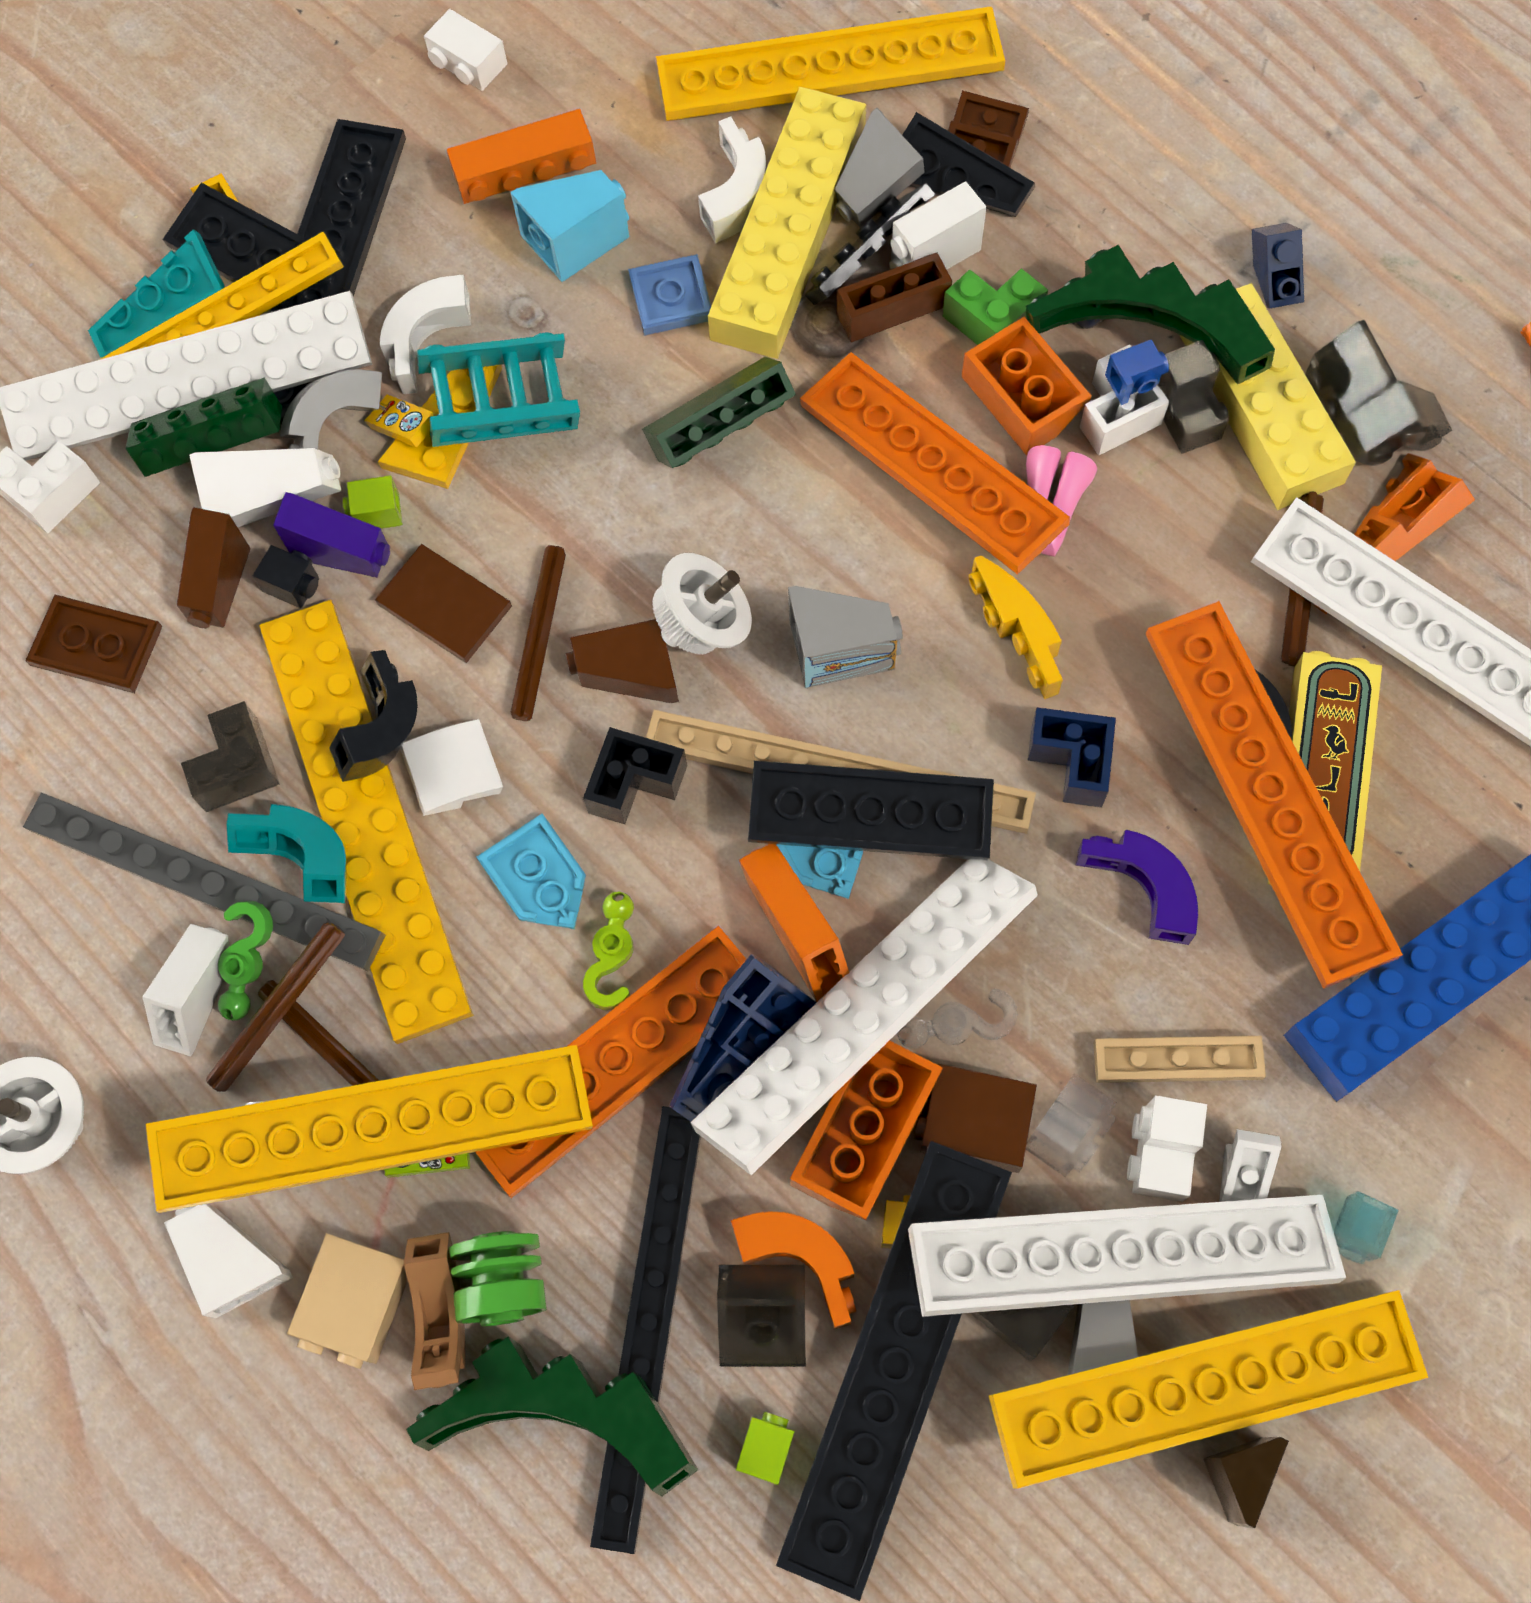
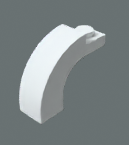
(728, 206)
(417, 315)

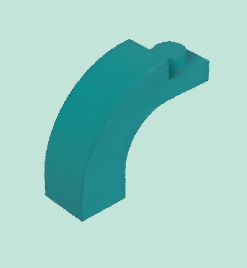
(300, 838)

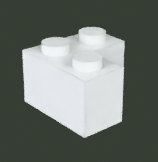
(1112, 424)
(48, 487)
(1168, 1138)

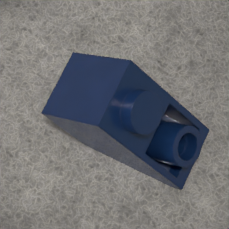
(1279, 263)

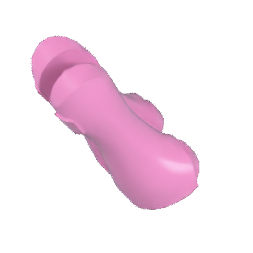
(1075, 478)

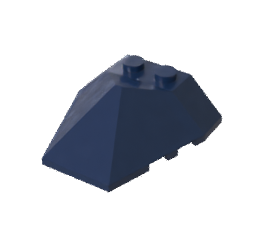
(745, 1022)

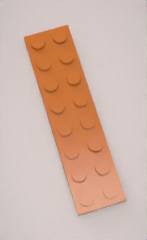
(935, 463)
(631, 1051)

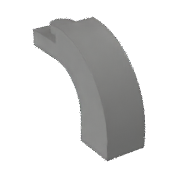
(312, 405)

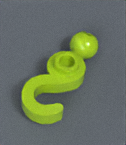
(613, 949)

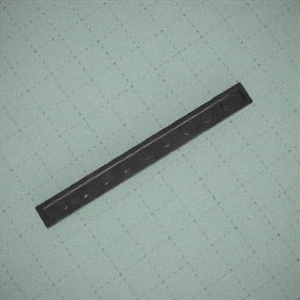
(649, 1317)

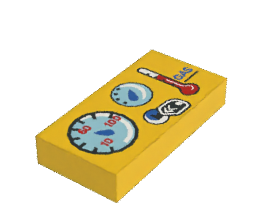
(400, 420)

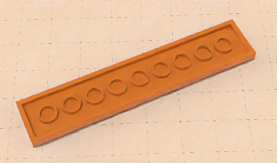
(1273, 796)

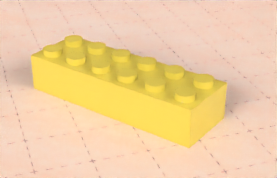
(1283, 421)

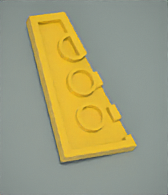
(438, 463)

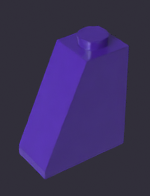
(331, 536)

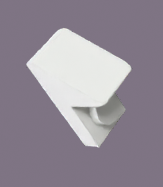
(1249, 1166)

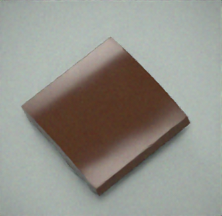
(990, 125)

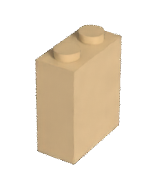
(349, 1301)

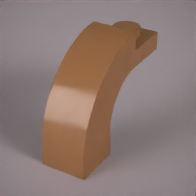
(438, 1337)

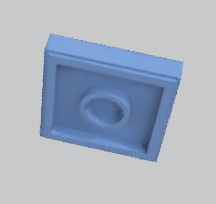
(670, 294)

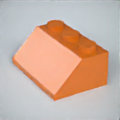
(1024, 384)

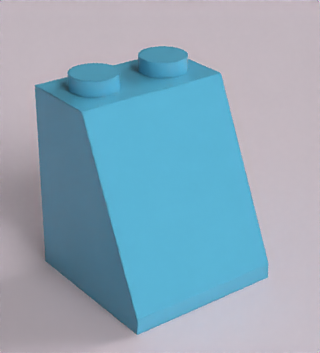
(572, 220)

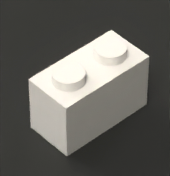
(465, 50)

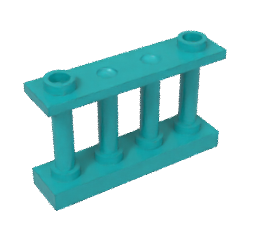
(485, 421)

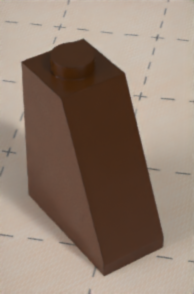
(211, 568)
(625, 662)

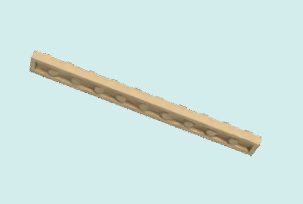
(739, 748)

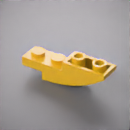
(1017, 613)

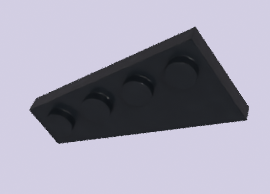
(953, 161)
(870, 240)

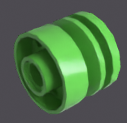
(498, 1284)

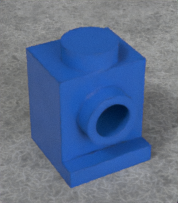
(1136, 370)

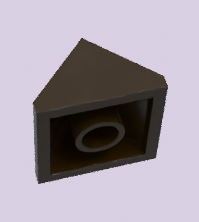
(1245, 1477)

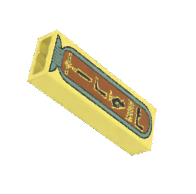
(1335, 733)

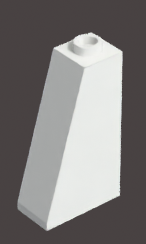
(255, 481)

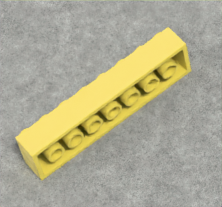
(786, 224)

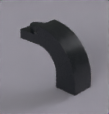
(371, 746)

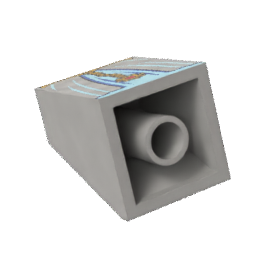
(841, 635)

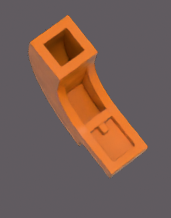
(795, 1237)

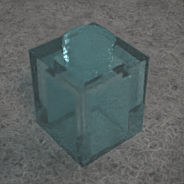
(1363, 1227)

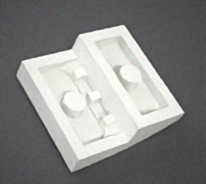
(451, 767)

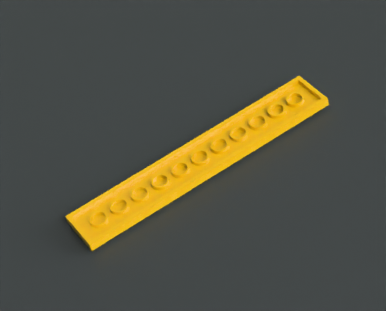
(383, 867)

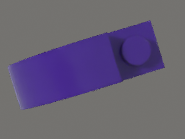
(1158, 872)

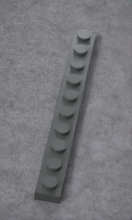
(196, 877)

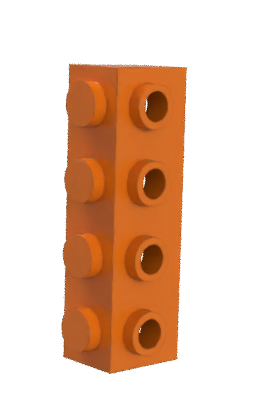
(522, 156)

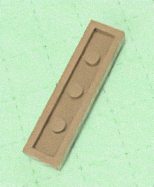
(1179, 1059)

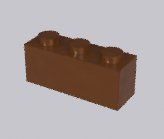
(893, 297)

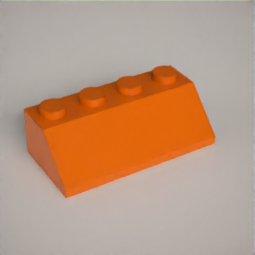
(865, 1130)

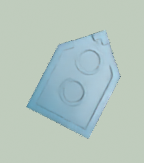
(824, 867)
(536, 874)

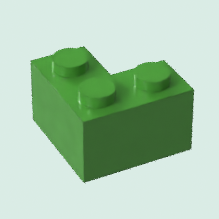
(983, 311)

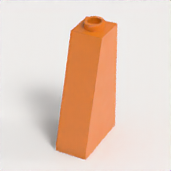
(795, 919)

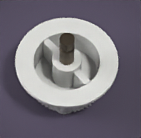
(701, 605)
(37, 1114)

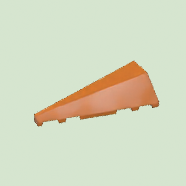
(1413, 508)

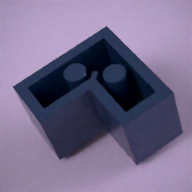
(1080, 744)

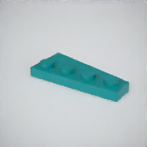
(175, 286)

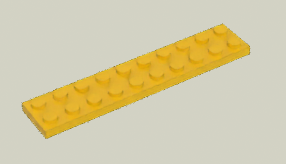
(830, 63)
(366, 1128)
(1205, 1388)

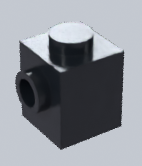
(287, 576)

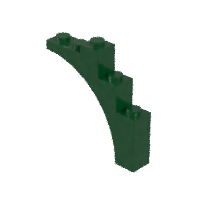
(1164, 300)
(563, 1393)

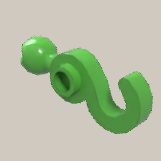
(241, 961)

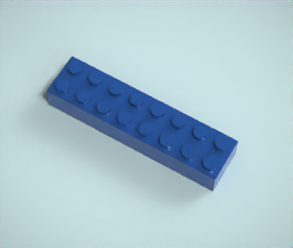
(1421, 990)

